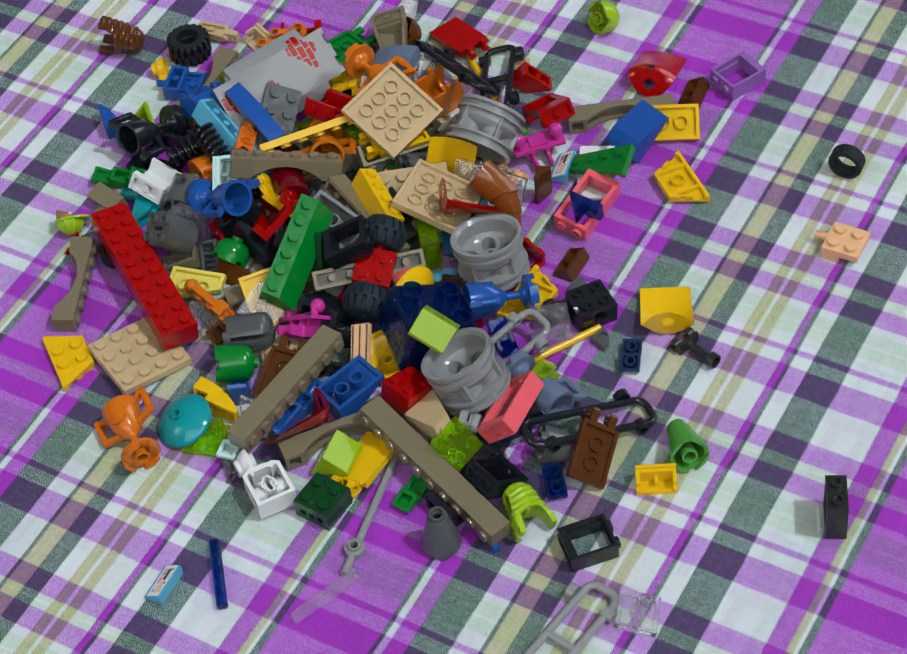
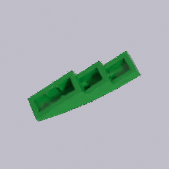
(115, 178)

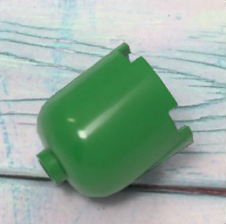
(235, 363)

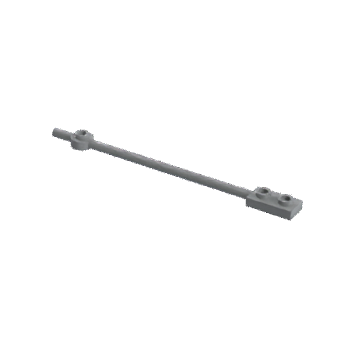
(358, 552)

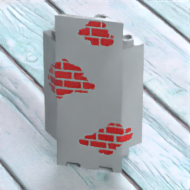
(288, 61)

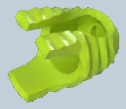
(522, 503)

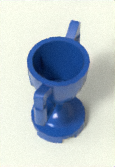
(230, 198)
(486, 299)

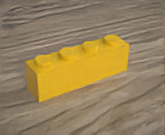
(374, 194)

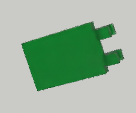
(346, 39)

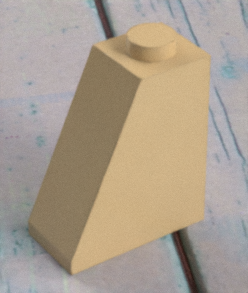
(428, 415)

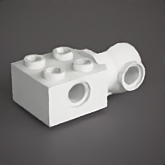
(265, 484)

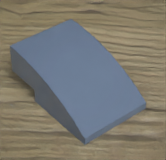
(408, 52)

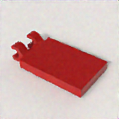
(460, 38)

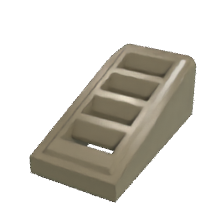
(190, 260)

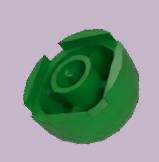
(232, 251)

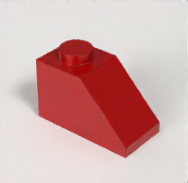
(531, 80)

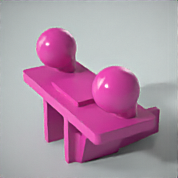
(542, 141)
(303, 325)

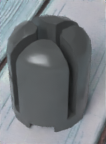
(250, 330)

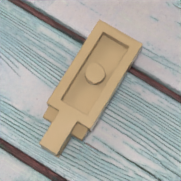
(220, 32)

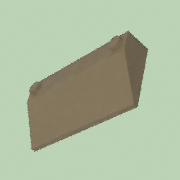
(362, 161)

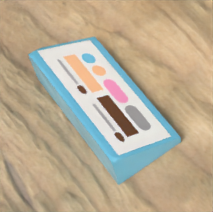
(561, 169)
(164, 584)

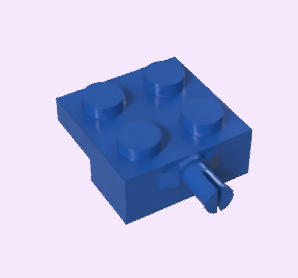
(181, 81)

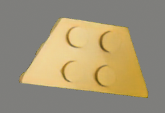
(680, 182)
(546, 291)
(69, 357)

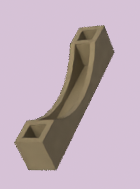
(221, 59)
(591, 115)
(249, 163)
(68, 311)
(302, 447)

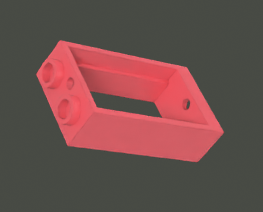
(594, 180)
(511, 408)

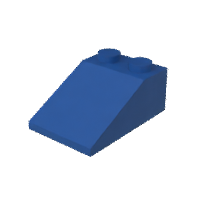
(637, 128)
(350, 387)

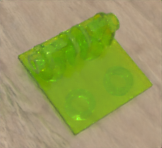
(210, 441)
(456, 443)

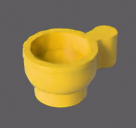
(160, 68)

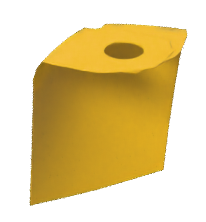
(448, 150)
(666, 309)

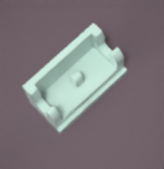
(221, 170)

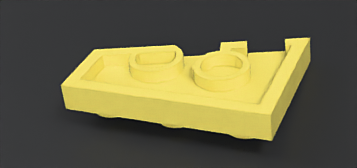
(210, 281)

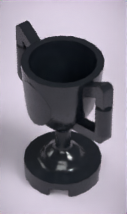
(140, 134)

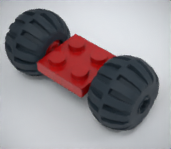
(373, 273)

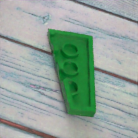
(607, 161)

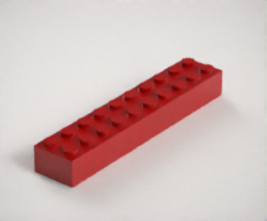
(145, 276)

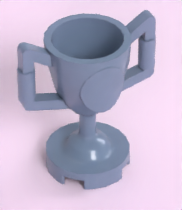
(553, 395)

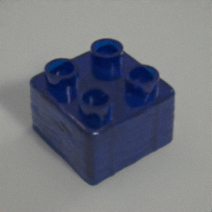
(405, 305)

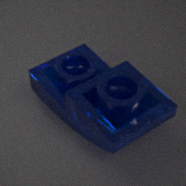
(554, 481)

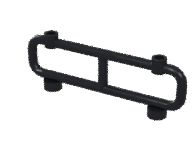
(447, 60)
(510, 97)
(621, 399)

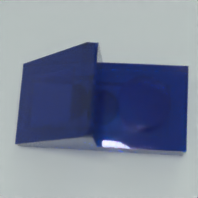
(583, 205)
(507, 344)

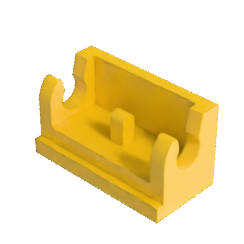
(656, 479)

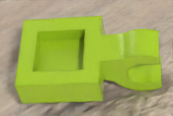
(546, 369)

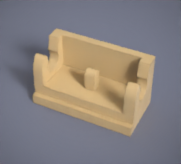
(258, 32)

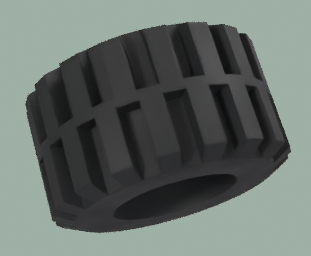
(189, 45)

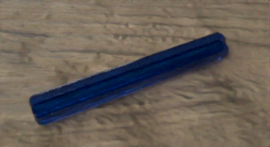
(218, 574)

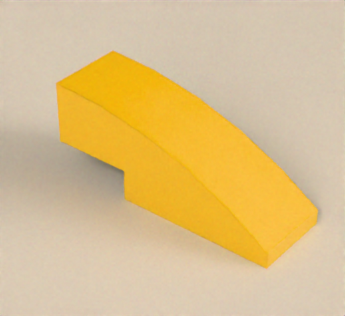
(218, 399)

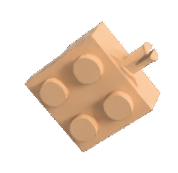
(843, 242)

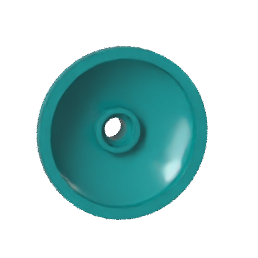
(185, 421)

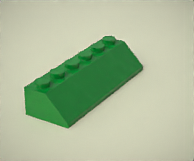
(295, 254)

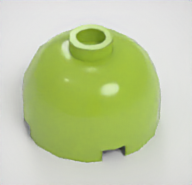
(603, 17)

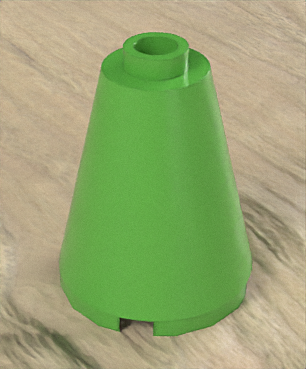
(685, 446)

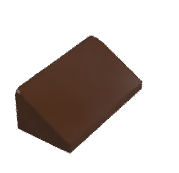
(695, 91)
(542, 183)
(572, 264)
(232, 271)

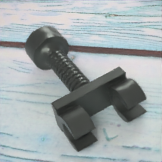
(691, 338)

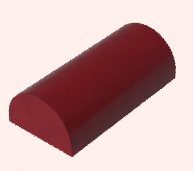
(289, 178)

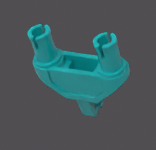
(142, 206)

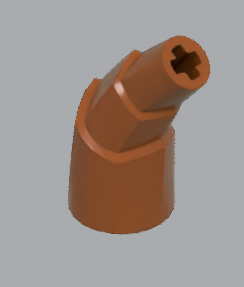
(497, 190)

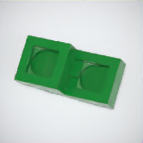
(411, 495)

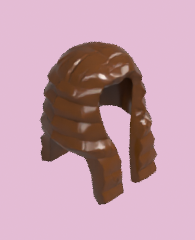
(124, 36)

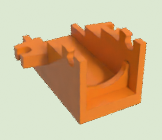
(443, 94)

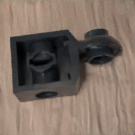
(588, 305)

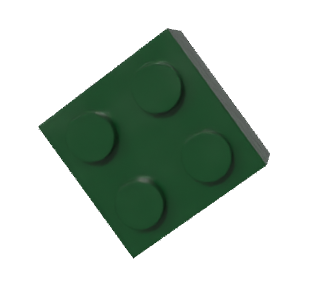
(323, 501)

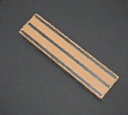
(361, 341)

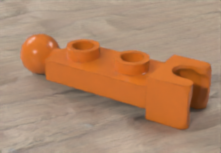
(245, 137)
(219, 308)

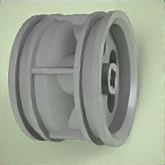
(488, 126)
(490, 250)
(467, 372)

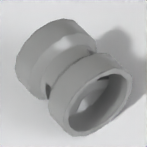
(470, 420)

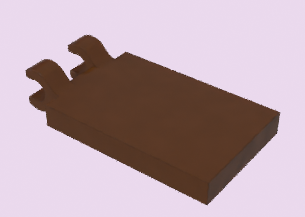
(276, 361)
(593, 449)

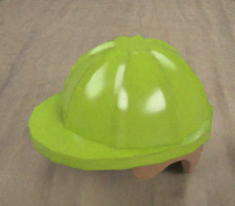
(70, 223)

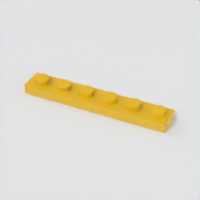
(301, 136)

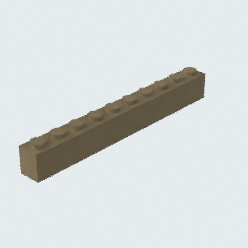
(435, 471)

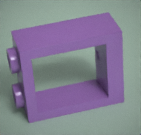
(741, 61)

